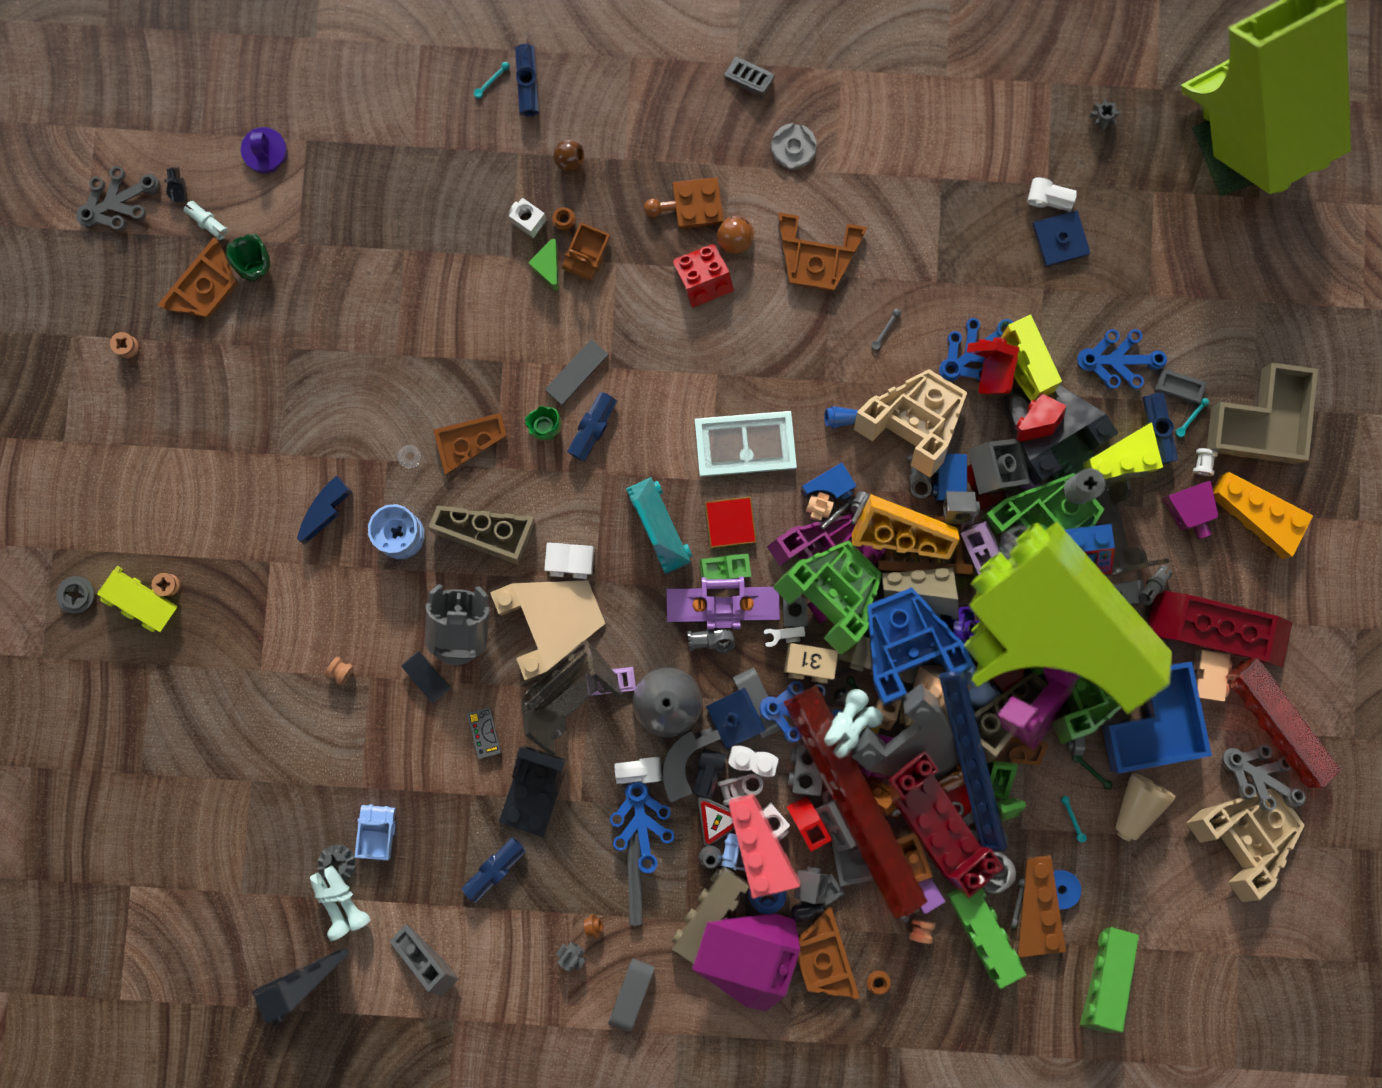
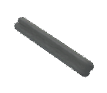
(634, 881)

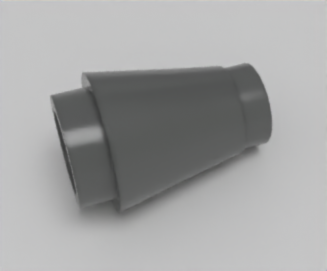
(710, 851)

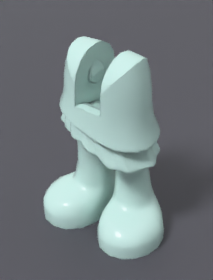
(848, 731)
(338, 892)

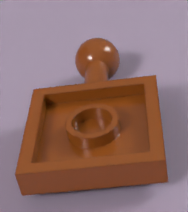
(695, 203)

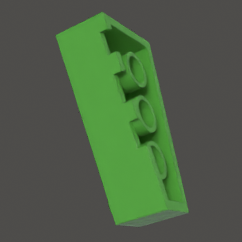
(987, 937)
(1110, 981)

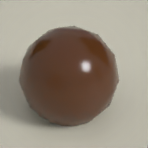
(568, 155)

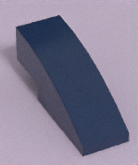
(323, 509)

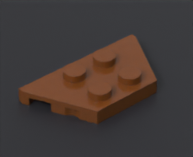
(203, 284)
(825, 959)

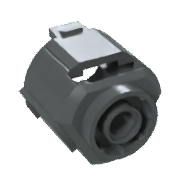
(456, 624)

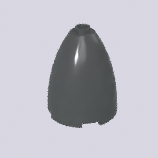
(684, 697)

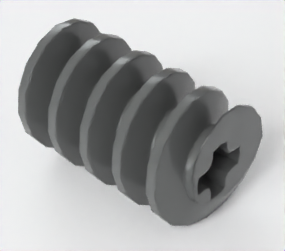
(1084, 486)

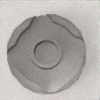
(793, 146)

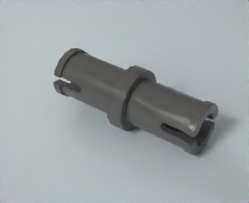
(1155, 585)

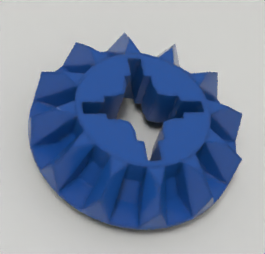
(768, 906)

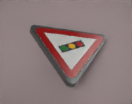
(715, 820)

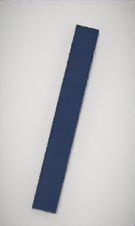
(972, 760)

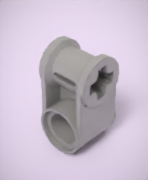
(738, 786)

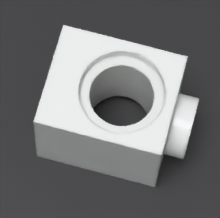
(529, 226)
(771, 811)

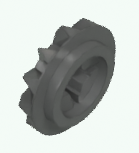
(68, 602)
(340, 853)

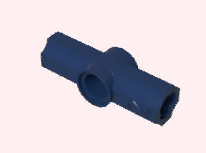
(527, 91)
(1157, 413)
(592, 426)
(493, 869)

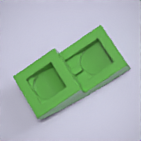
(725, 567)

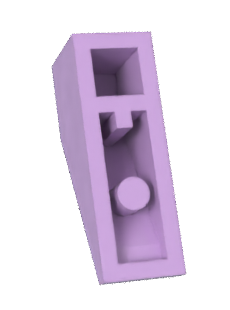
(980, 543)

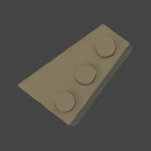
(934, 586)

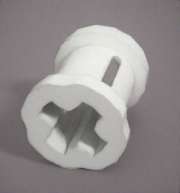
(1205, 462)

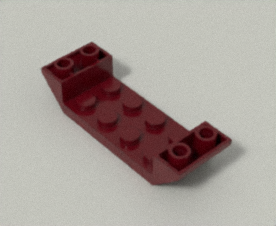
(1220, 627)
(941, 827)

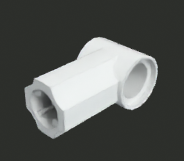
(1045, 194)
(644, 770)

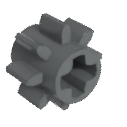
(1110, 111)
(571, 956)

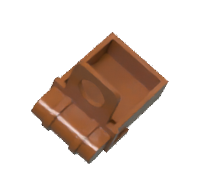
(586, 252)

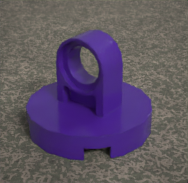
(263, 150)
(963, 626)

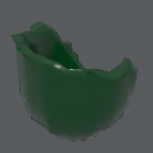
(248, 257)

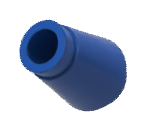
(839, 417)

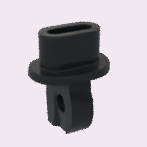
(176, 186)

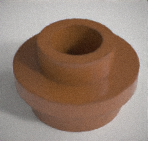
(561, 212)
(593, 926)
(884, 988)

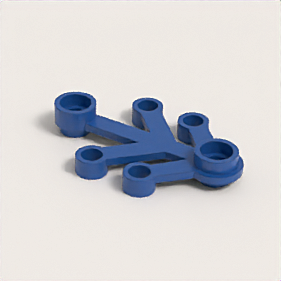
(1118, 360)
(957, 364)
(781, 710)
(641, 823)

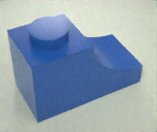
(833, 482)

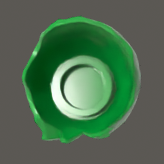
(543, 423)

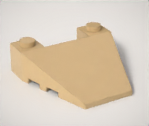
(919, 412)
(558, 618)
(1254, 838)

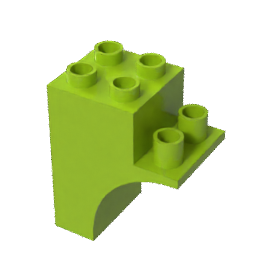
(1281, 94)
(1063, 614)

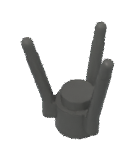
(857, 505)

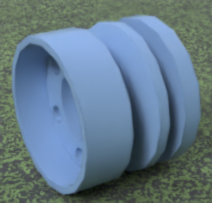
(387, 522)

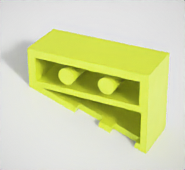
(1034, 368)
(1130, 455)
(136, 600)

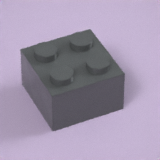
(999, 466)

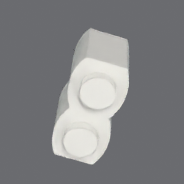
(569, 559)
(760, 762)

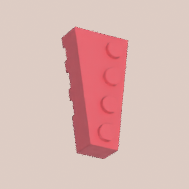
(762, 854)

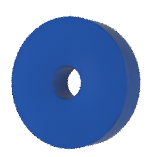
(1072, 888)

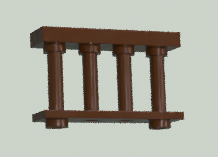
(912, 563)

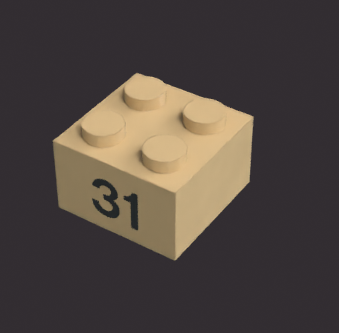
(810, 662)

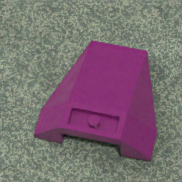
(750, 957)

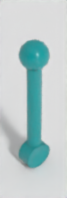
(479, 92)
(1181, 431)
(1081, 837)

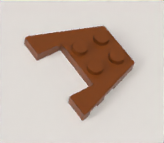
(816, 263)

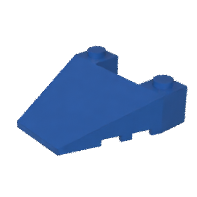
(906, 636)

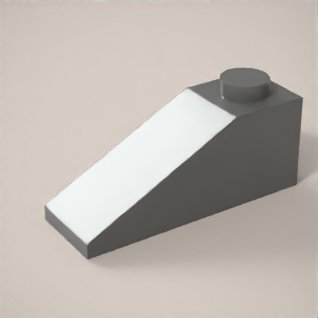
(424, 961)

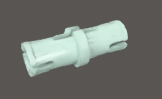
(205, 220)

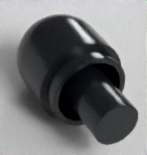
(805, 911)

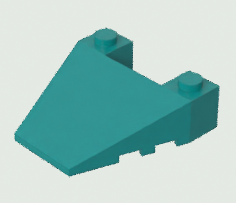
(658, 525)

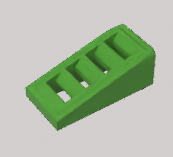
(1010, 808)

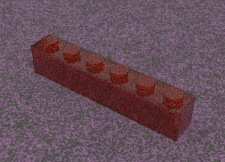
(1283, 723)

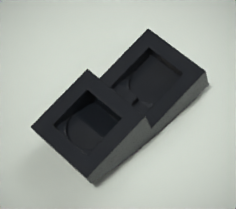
(425, 676)

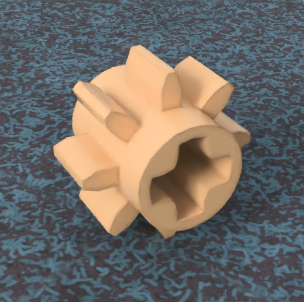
(819, 506)

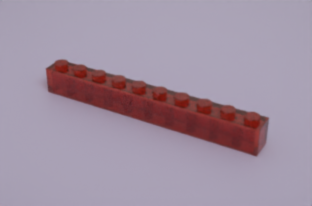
(856, 805)

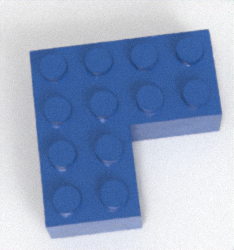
(1168, 734)

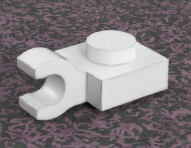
(790, 634)

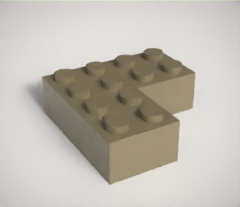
(1278, 426)

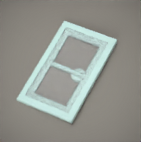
(745, 443)

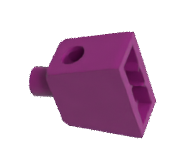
(1193, 508)

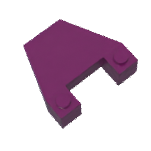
(812, 539)
(1034, 721)

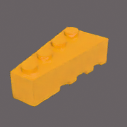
(1269, 517)
(903, 530)

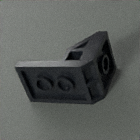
(533, 790)

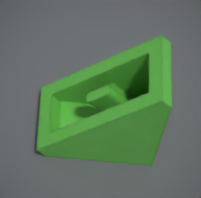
(546, 264)
(1002, 777)

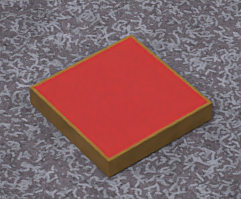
(730, 522)

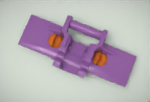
(722, 612)

